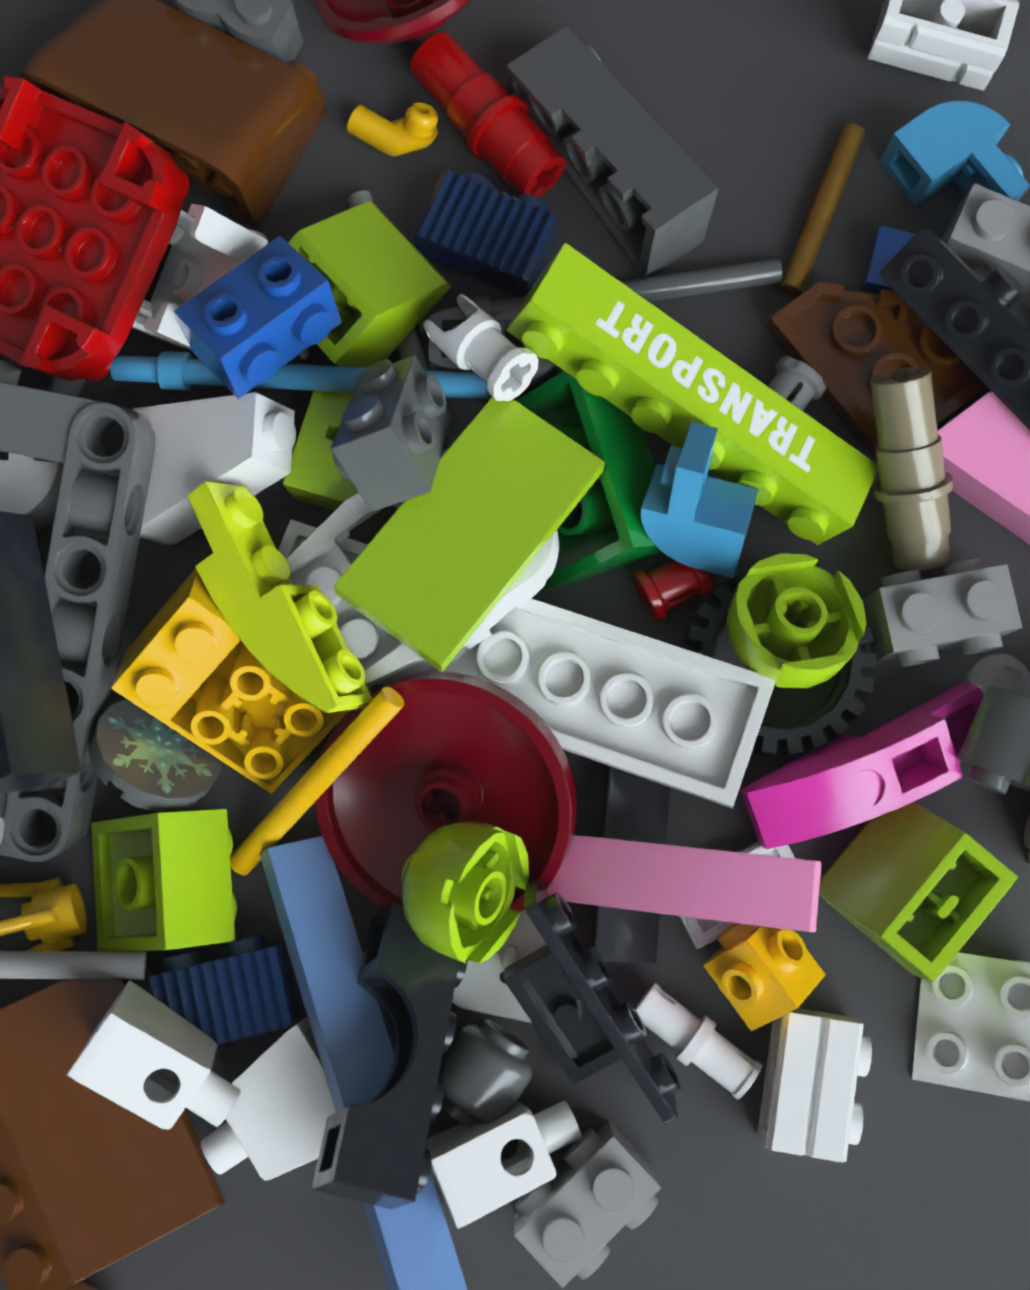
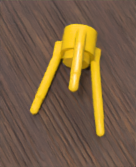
(52, 915)

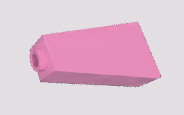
(990, 462)

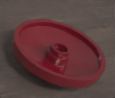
(444, 760)

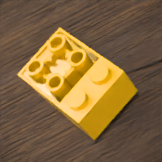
(216, 693)

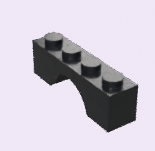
(378, 1147)

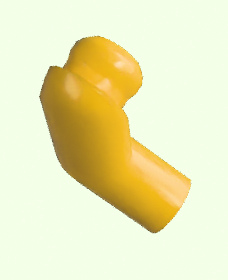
(399, 136)

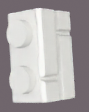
(945, 37)
(813, 1084)

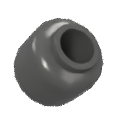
(483, 1073)

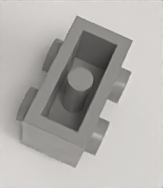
(963, 608)
(586, 1204)

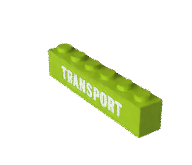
(671, 378)

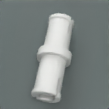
(697, 1041)

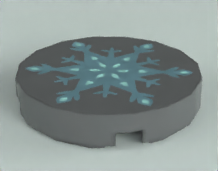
(150, 760)

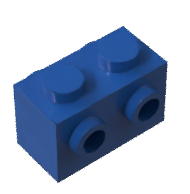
(263, 317)

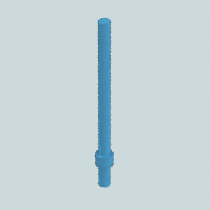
(181, 371)

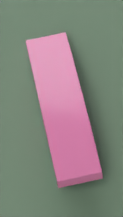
(691, 882)

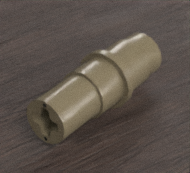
(911, 469)

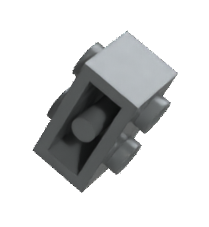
(392, 433)

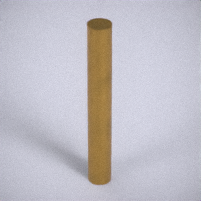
(822, 209)

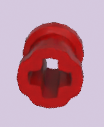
(670, 586)

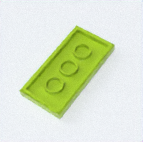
(469, 539)

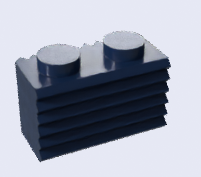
(486, 232)
(231, 994)

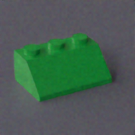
(606, 524)

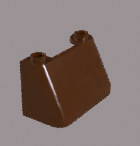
(196, 92)

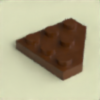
(864, 334)

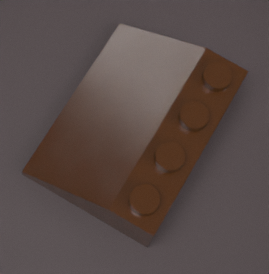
(76, 1168)

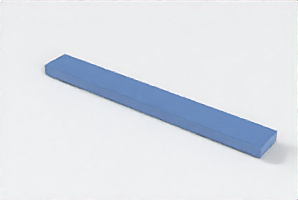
(353, 1046)

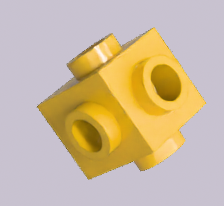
(763, 971)

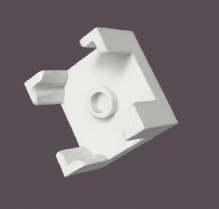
(201, 253)

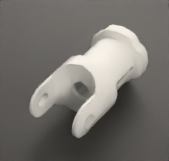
(482, 348)

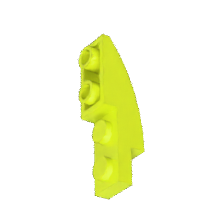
(280, 623)

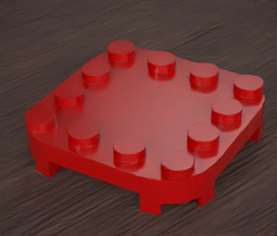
(79, 230)

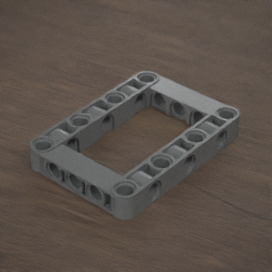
(97, 513)

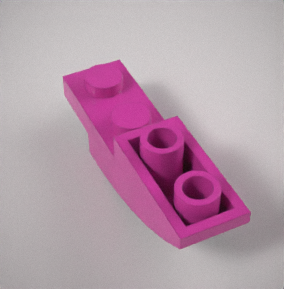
(864, 775)

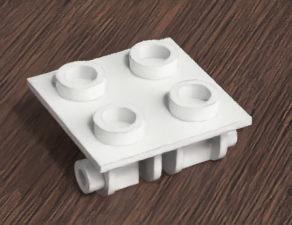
(976, 1027)

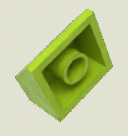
(163, 881)

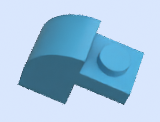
(949, 145)
(696, 515)

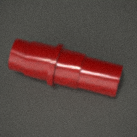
(488, 116)

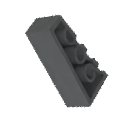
(615, 152)

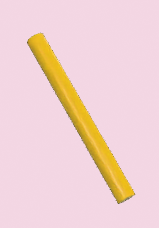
(317, 779)

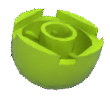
(795, 621)
(463, 887)

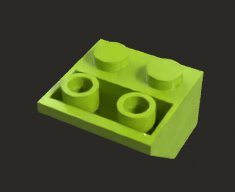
(375, 279)
(915, 887)

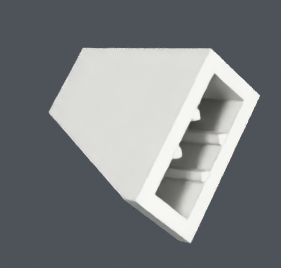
(212, 441)

